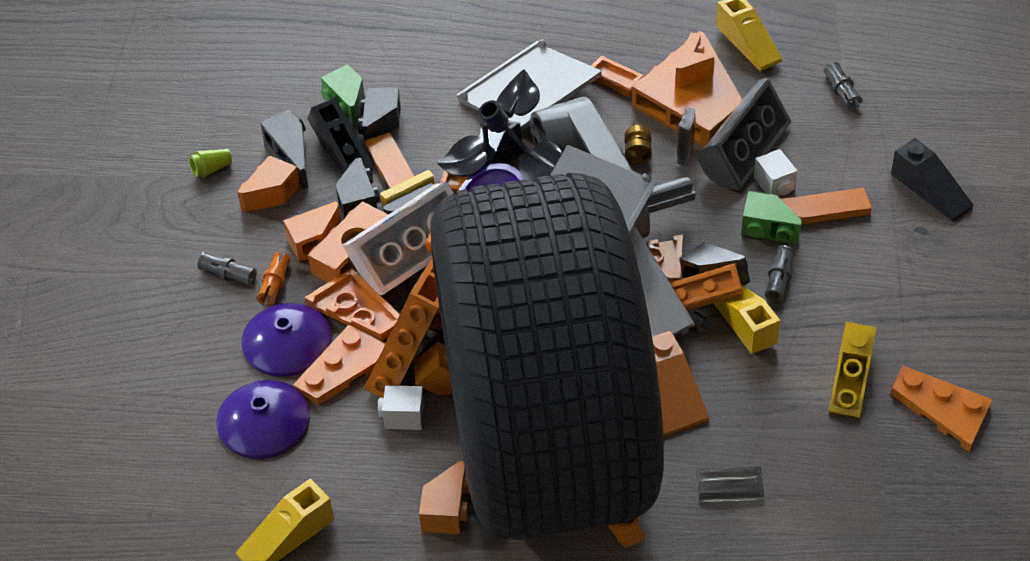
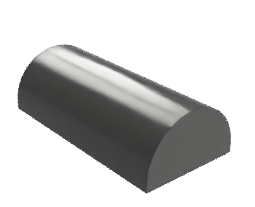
(745, 136)

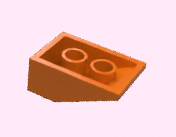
(679, 394)

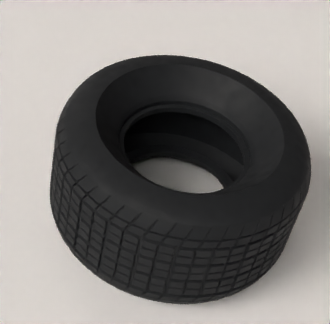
(548, 355)

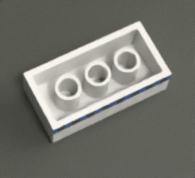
(396, 244)

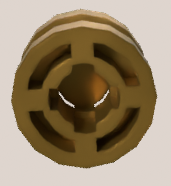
(638, 144)

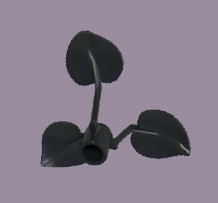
(518, 98)

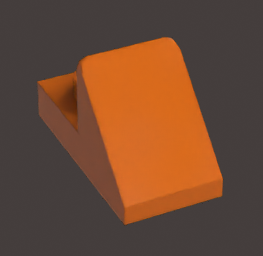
(693, 63)

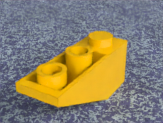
(746, 31)
(751, 320)
(852, 370)
(289, 524)

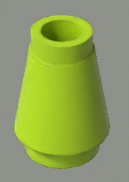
(209, 161)

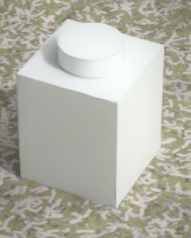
(775, 173)
(402, 407)

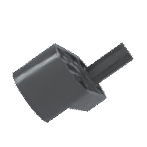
(581, 126)

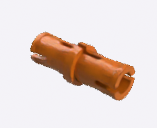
(273, 279)

